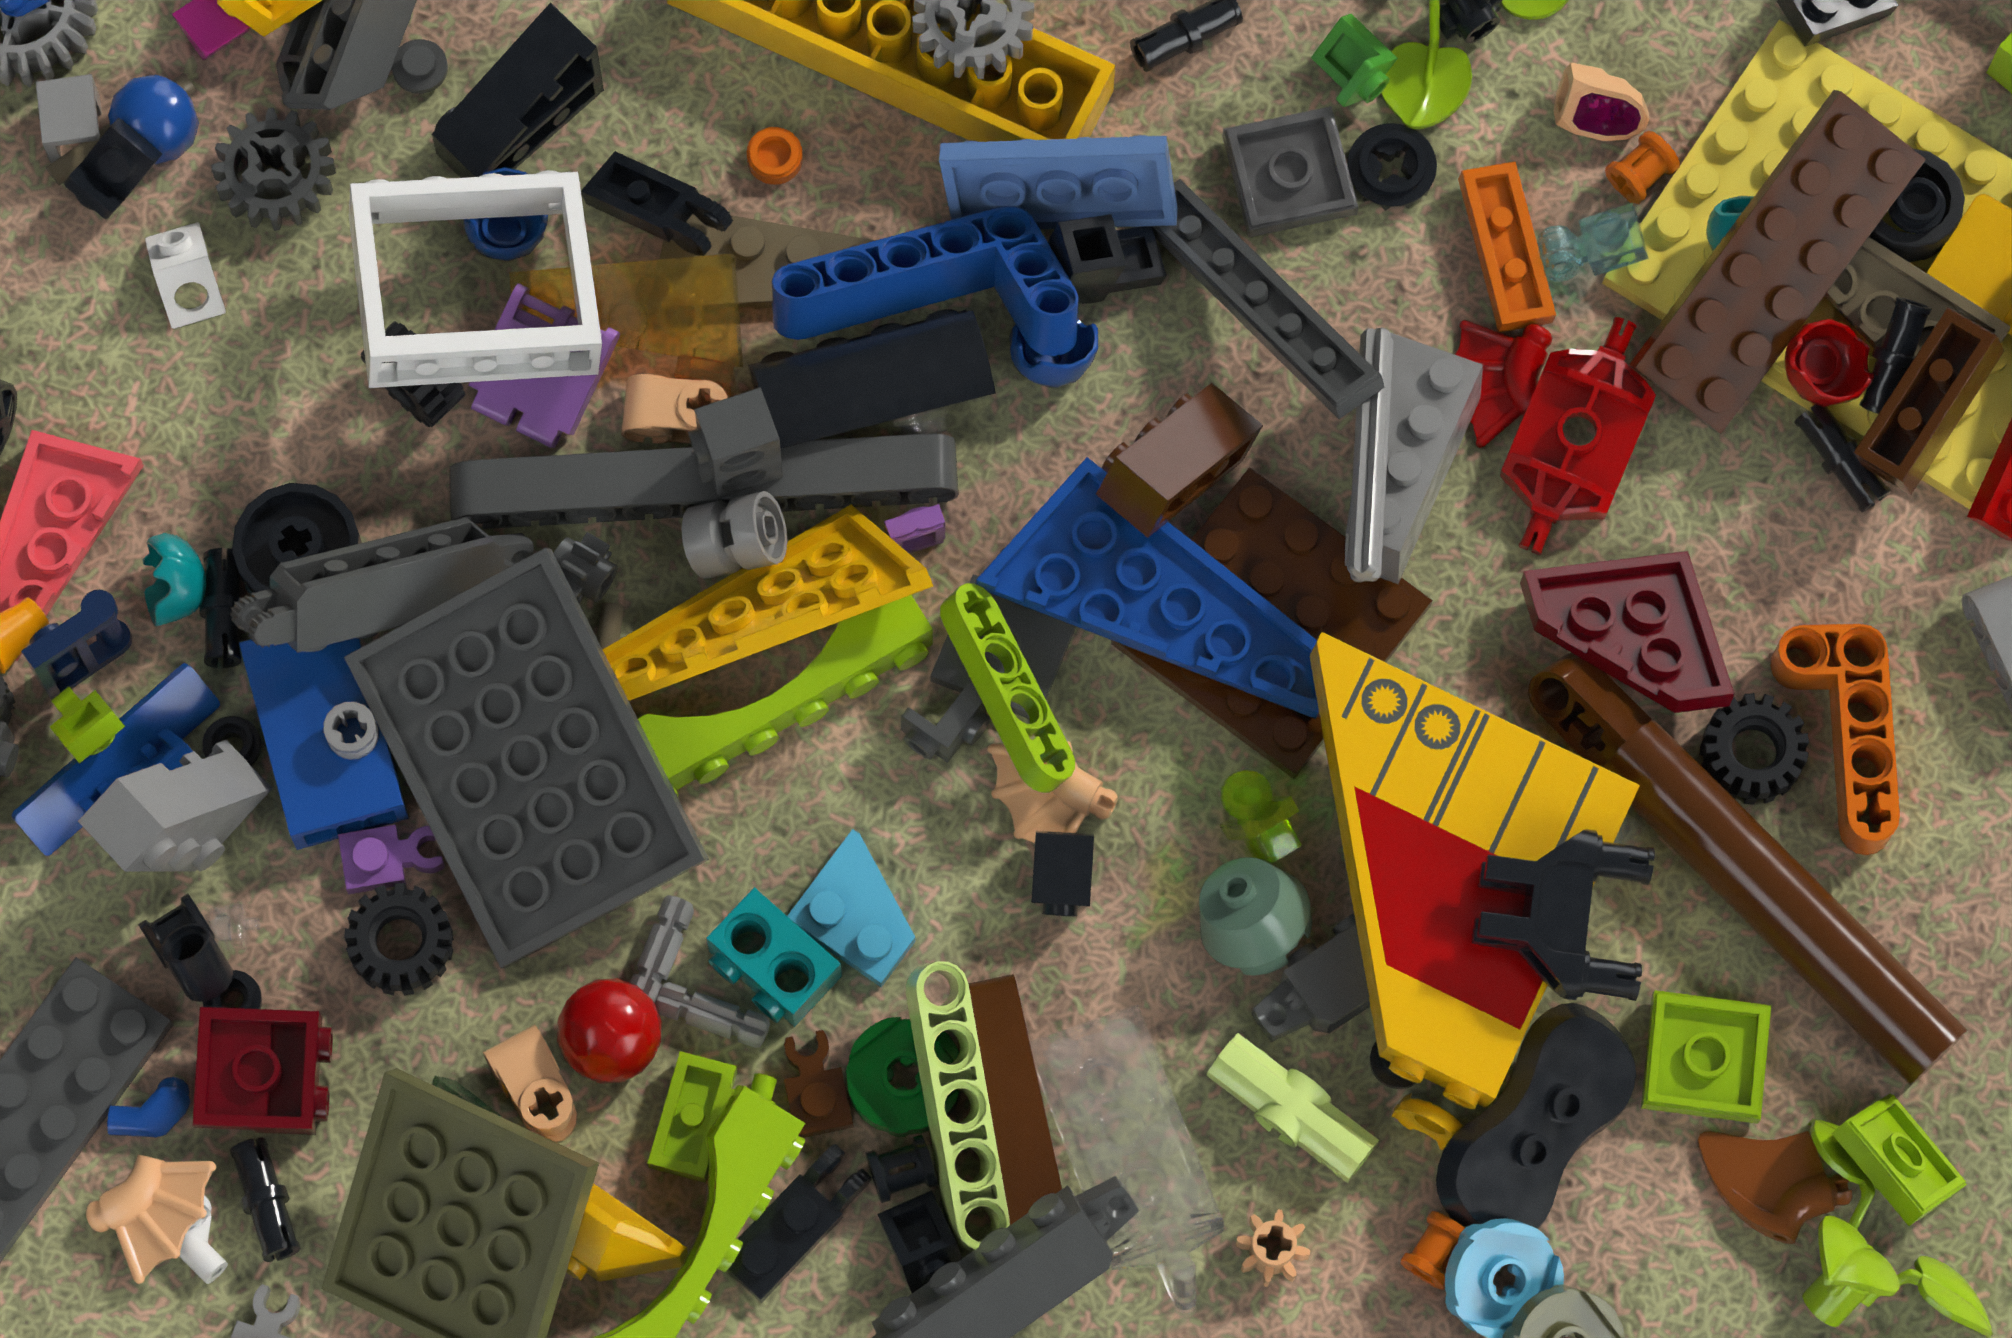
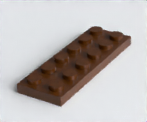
(1777, 261)

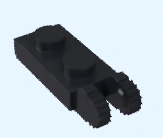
(654, 202)
(793, 1226)

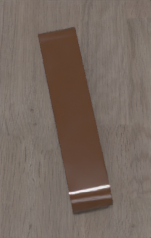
(1014, 1095)

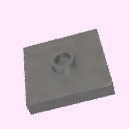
(1290, 171)

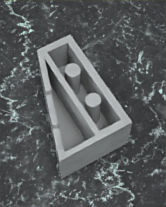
(176, 816)

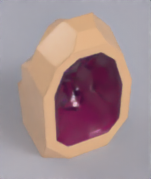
(1599, 105)

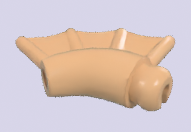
(1053, 811)
(152, 1210)

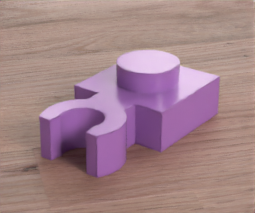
(379, 857)

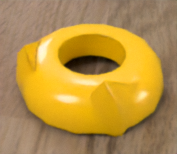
(1426, 1118)

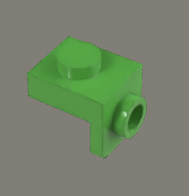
(1354, 61)

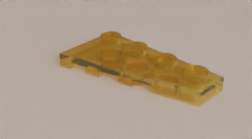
(656, 304)

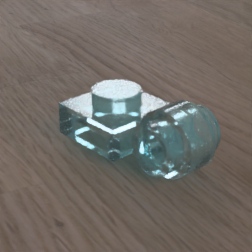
(1606, 242)

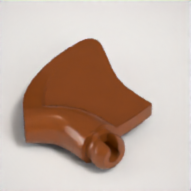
(1772, 1182)

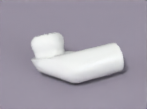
(197, 1251)

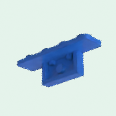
(149, 737)

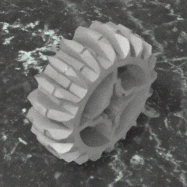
(63, 32)

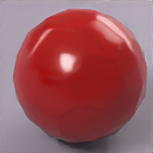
(609, 1030)

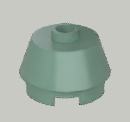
(1253, 915)

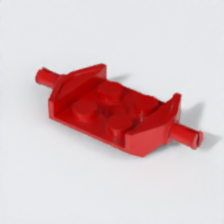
(1568, 479)

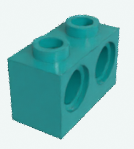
(784, 949)

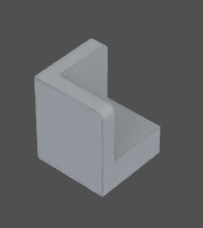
(67, 112)

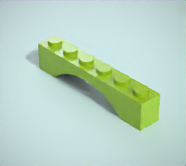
(846, 665)
(743, 1156)

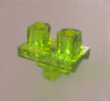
(1260, 816)

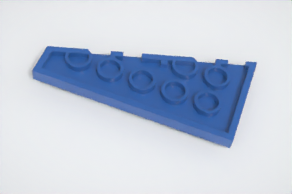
(1152, 595)

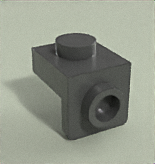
(962, 722)

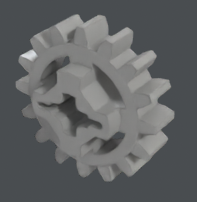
(987, 40)

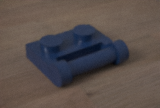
(60, 652)

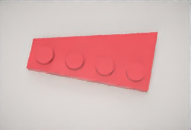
(56, 514)

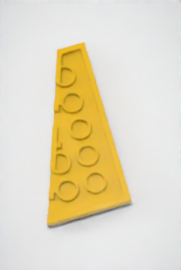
(824, 578)

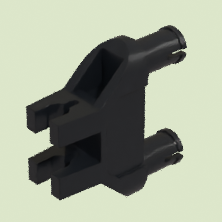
(1557, 913)

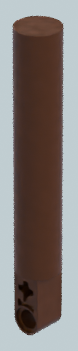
(1748, 868)

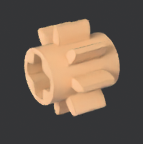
(1257, 1254)

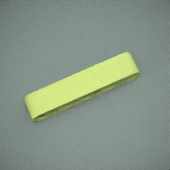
(937, 1083)

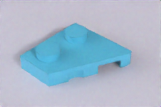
(855, 913)

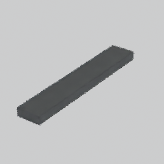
(1268, 306)

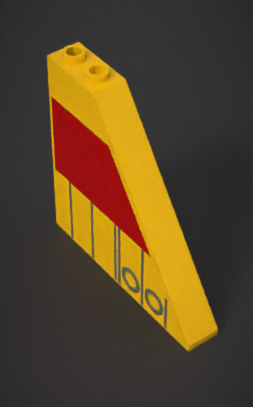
(1419, 806)

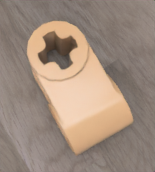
(665, 407)
(531, 1077)

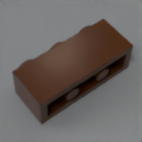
(1929, 401)
(1177, 458)

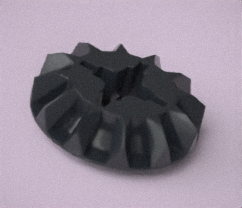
(1387, 143)

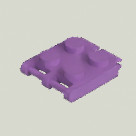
(547, 403)

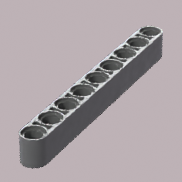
(667, 483)

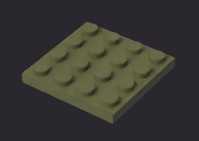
(457, 1218)

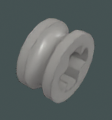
(339, 715)

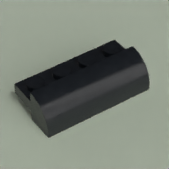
(874, 376)

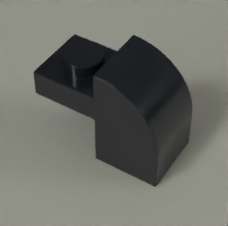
(1106, 259)

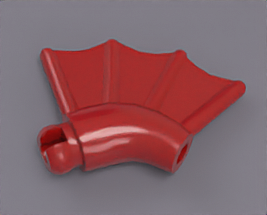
(1508, 374)

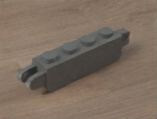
(373, 584)
(1318, 988)
(1016, 1269)

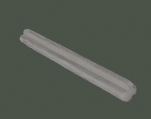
(1370, 463)

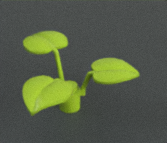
(1434, 81)
(1860, 1274)

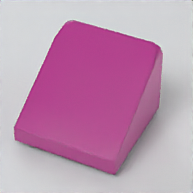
(208, 26)

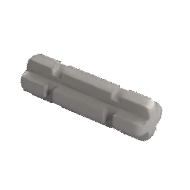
(662, 945)
(712, 1015)

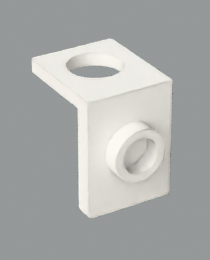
(182, 258)

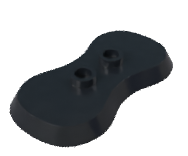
(1563, 1091)

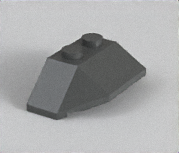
(340, 51)

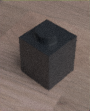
(1062, 871)

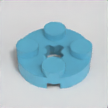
(1482, 1253)

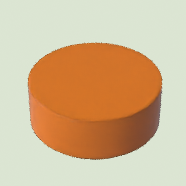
(774, 155)

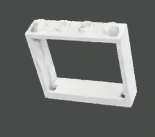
(473, 354)

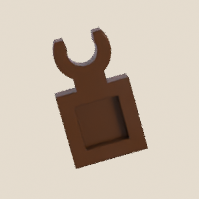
(817, 1094)

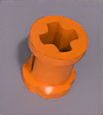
(1642, 167)
(1433, 1250)

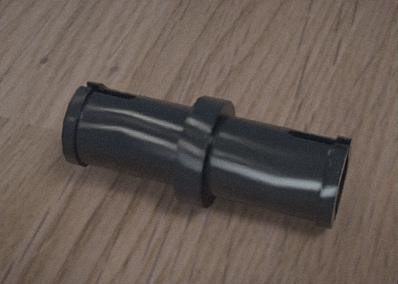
(1185, 32)
(1895, 352)
(1839, 456)
(219, 598)
(265, 1199)

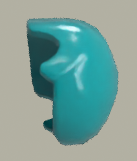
(179, 580)

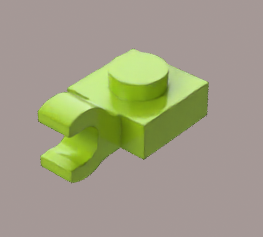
(85, 724)

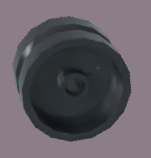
(286, 524)

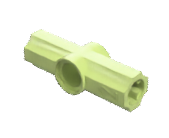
(1293, 1107)

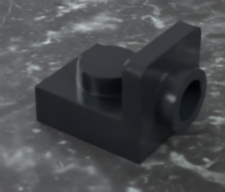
(112, 169)
(919, 1238)

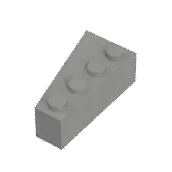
(1427, 420)

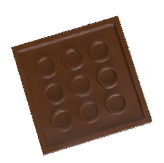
(1301, 571)

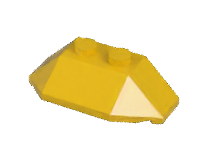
(620, 1242)

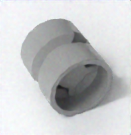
(734, 535)

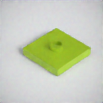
(1706, 1056)
(1899, 1159)

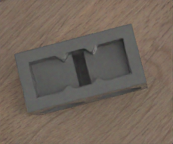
(736, 443)

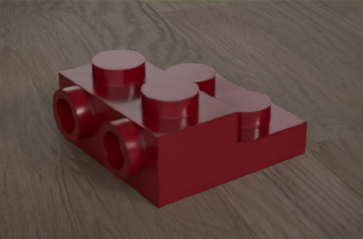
(261, 1070)

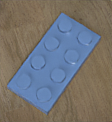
(1063, 179)

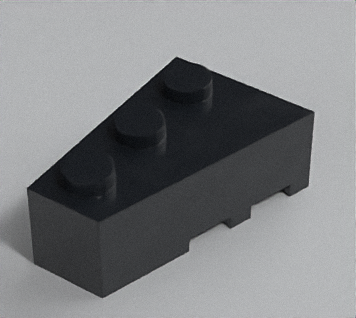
(521, 99)

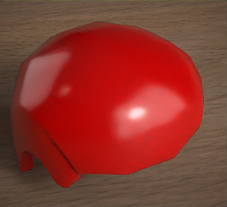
(1827, 363)

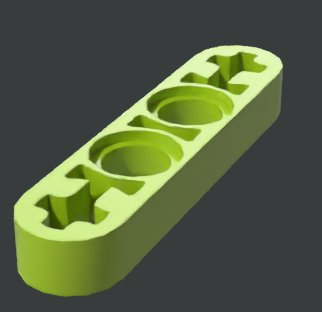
(1000, 689)

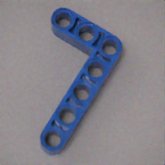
(931, 266)

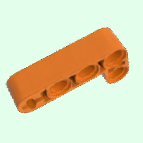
(1851, 737)

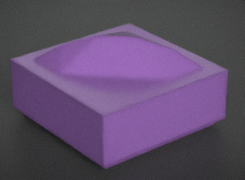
(917, 528)

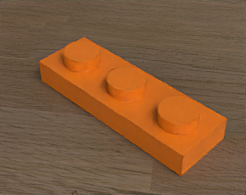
(1506, 246)

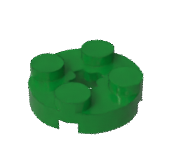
(869, 1077)

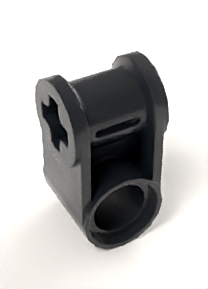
(189, 951)

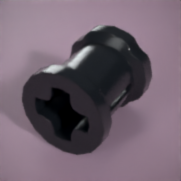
(913, 1153)

